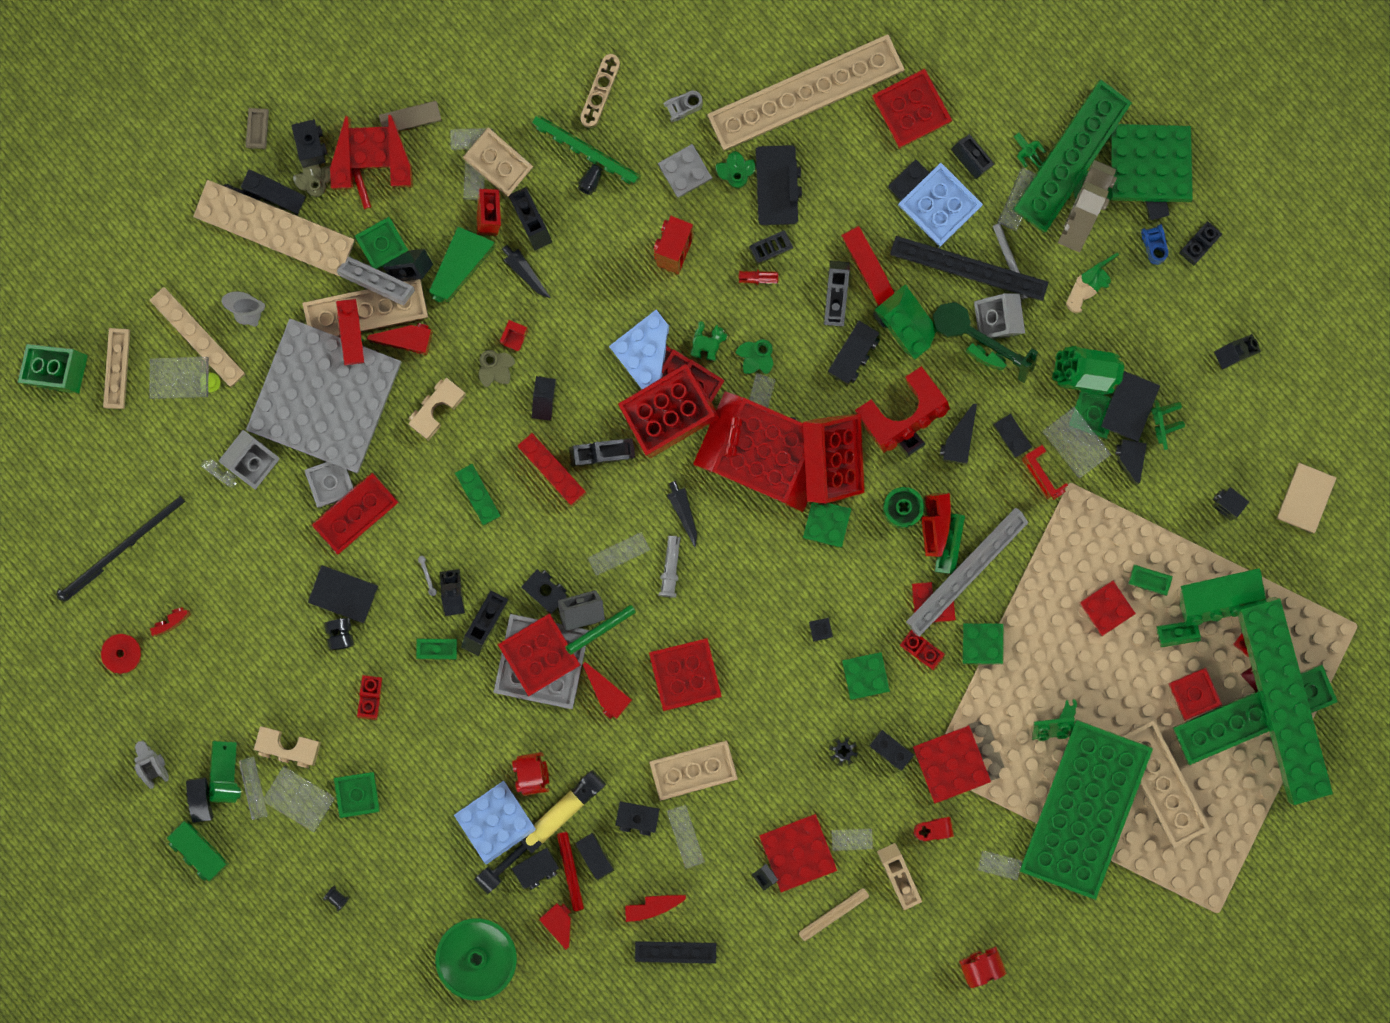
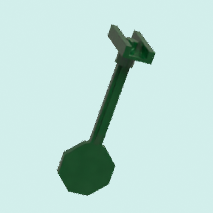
(954, 320)

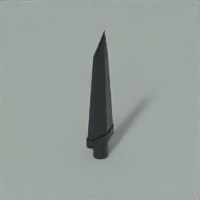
(521, 267)
(682, 507)

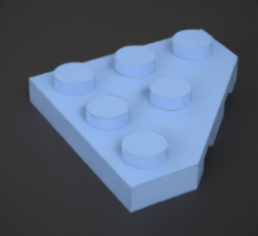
(644, 349)

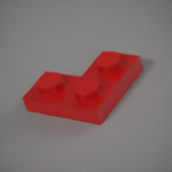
(922, 592)

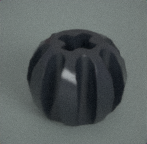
(847, 746)

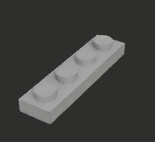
(376, 281)

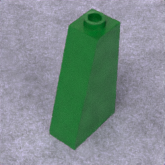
(460, 262)

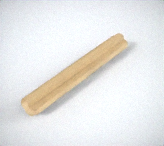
(834, 914)

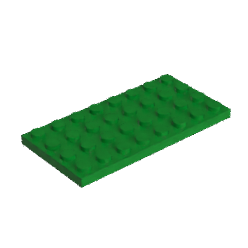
(1086, 809)

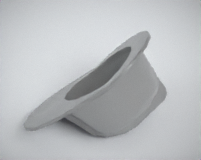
(244, 307)

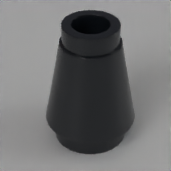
(589, 182)

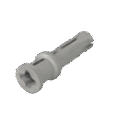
(669, 576)

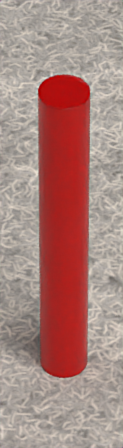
(361, 188)

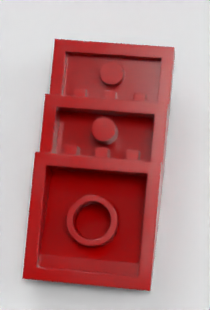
(709, 381)

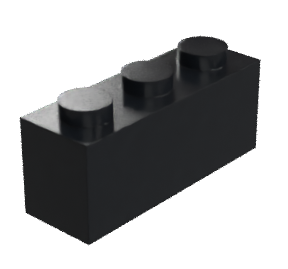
(854, 353)

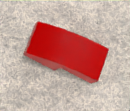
(175, 619)
(922, 650)
(369, 697)

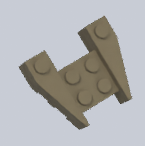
(1088, 205)

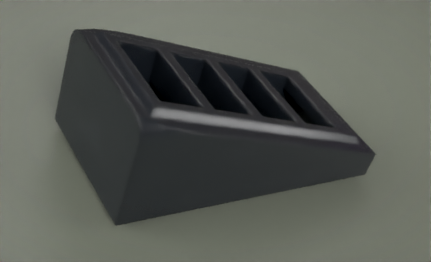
(759, 260)

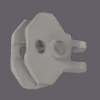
(149, 764)

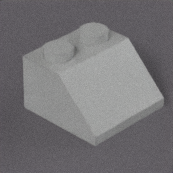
(1000, 316)
(249, 459)

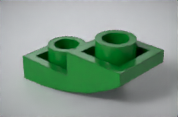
(992, 360)

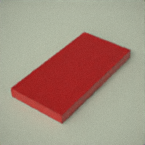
(354, 513)

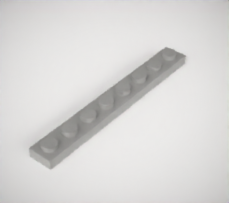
(967, 572)

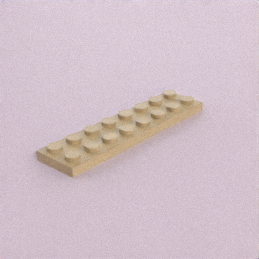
(273, 227)

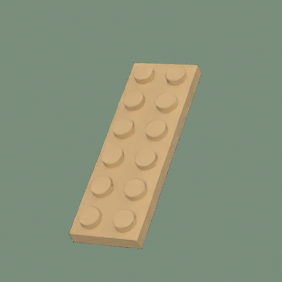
(373, 310)
(1168, 789)

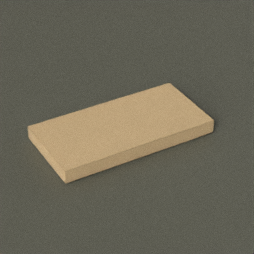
(693, 770)

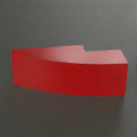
(936, 523)
(653, 906)

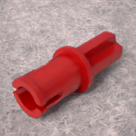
(758, 277)

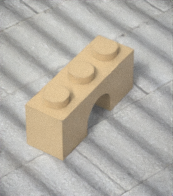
(423, 420)
(269, 744)

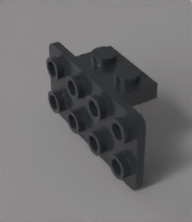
(777, 185)

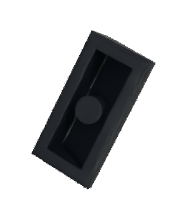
(972, 156)

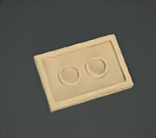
(497, 162)
(1306, 498)

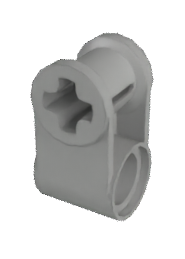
(682, 106)

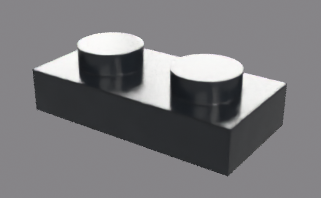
(908, 180)
(1012, 436)

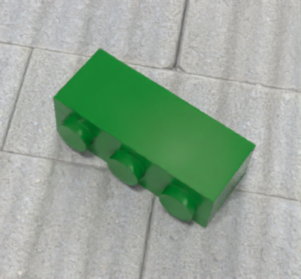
(197, 851)

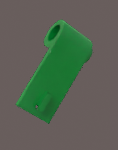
(222, 773)

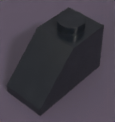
(409, 266)
(543, 398)
(1131, 458)

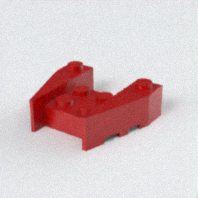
(370, 149)

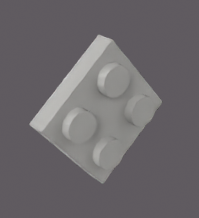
(685, 171)
(328, 483)

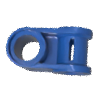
(1155, 240)

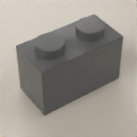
(581, 610)

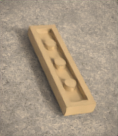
(116, 368)

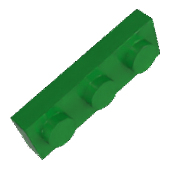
(477, 494)
(947, 562)

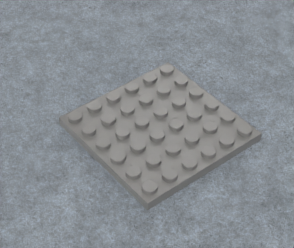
(318, 401)

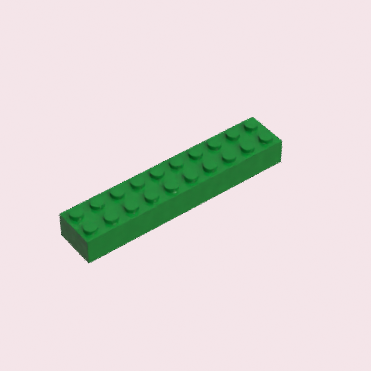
(1284, 700)

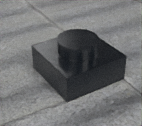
(820, 629)
(765, 877)

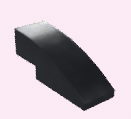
(601, 452)

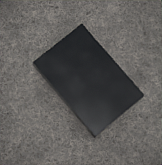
(1130, 406)
(343, 594)

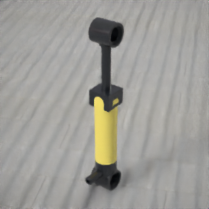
(545, 827)

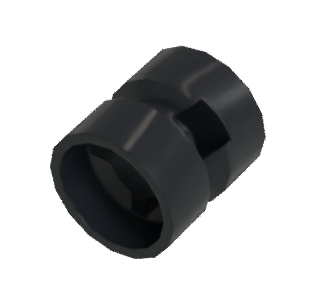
(340, 641)

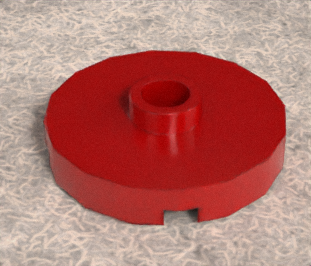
(128, 661)

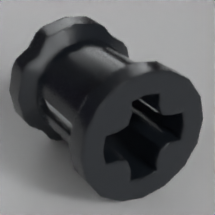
(336, 898)

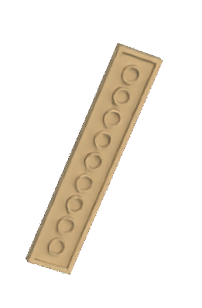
(805, 92)

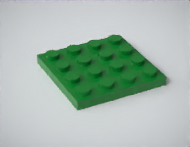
(1152, 163)

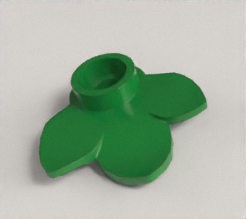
(736, 167)
(754, 358)

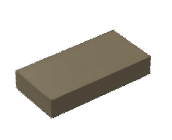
(257, 128)

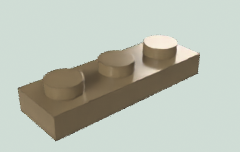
(987, 750)

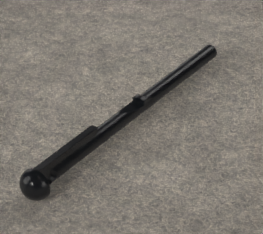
(65, 594)

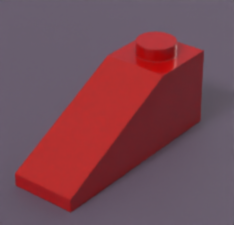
(350, 331)
(407, 338)
(609, 696)

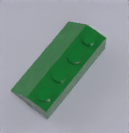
(1220, 596)

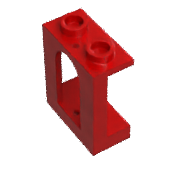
(1040, 476)

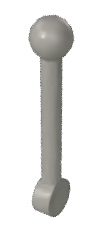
(432, 591)

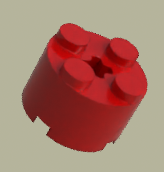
(531, 774)
(982, 967)

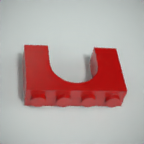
(890, 433)

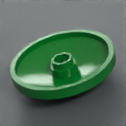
(476, 959)

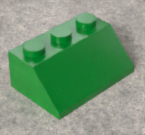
(907, 322)

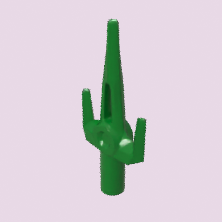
(1028, 150)

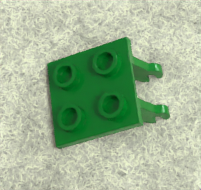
(1162, 430)
(1057, 728)

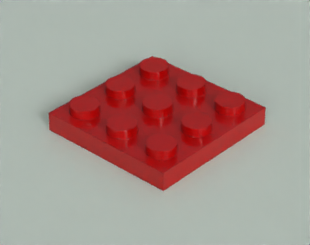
(911, 108)
(538, 655)
(685, 674)
(951, 764)
(798, 853)

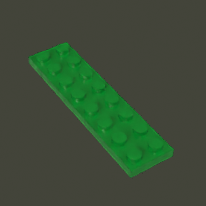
(1072, 156)
(1243, 719)

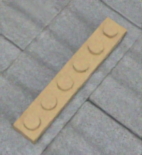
(197, 337)

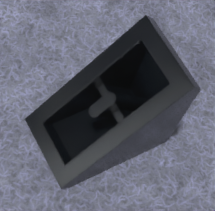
(911, 445)

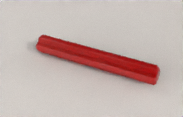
(570, 871)

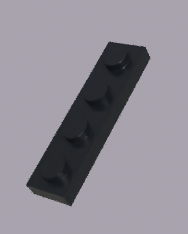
(675, 952)

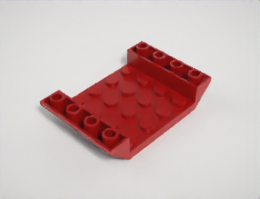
(767, 453)

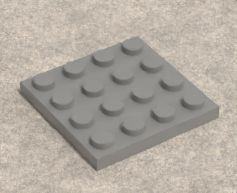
(560, 692)

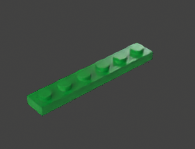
(593, 154)

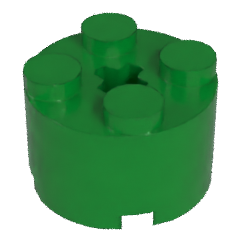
(903, 496)

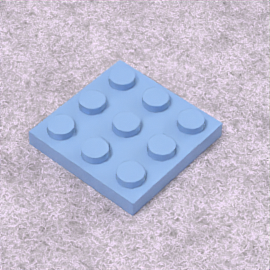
(940, 204)
(495, 822)

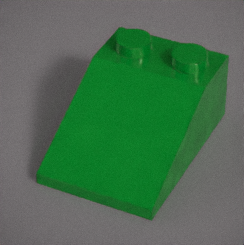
(53, 368)

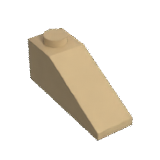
(899, 876)

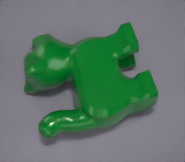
(705, 344)

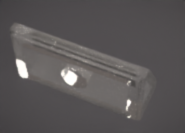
(762, 390)

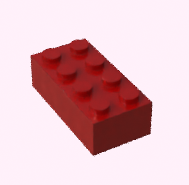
(674, 244)

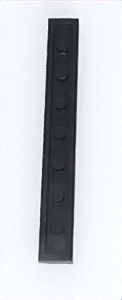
(969, 268)

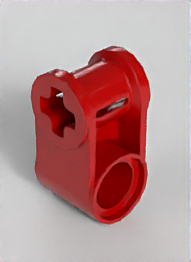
(937, 829)

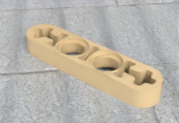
(601, 91)

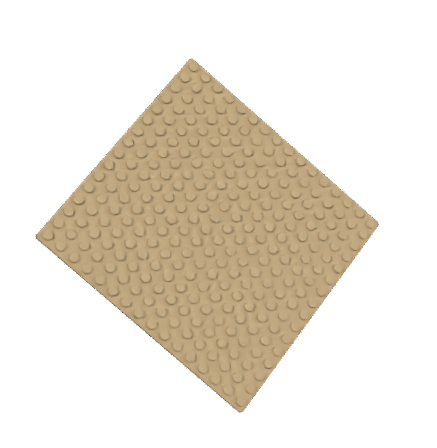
(1123, 684)

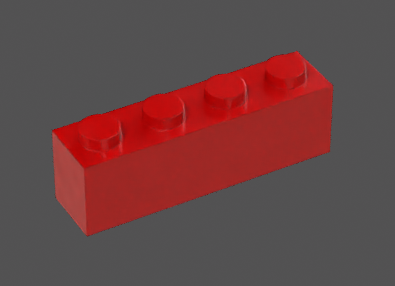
(552, 469)

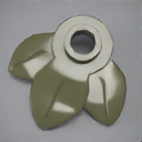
(312, 176)
(497, 370)

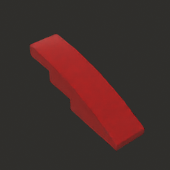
(867, 264)

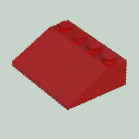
(668, 411)
(833, 458)

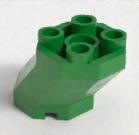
(1088, 370)

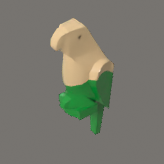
(1089, 284)

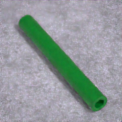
(600, 629)

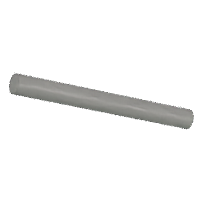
(1006, 250)

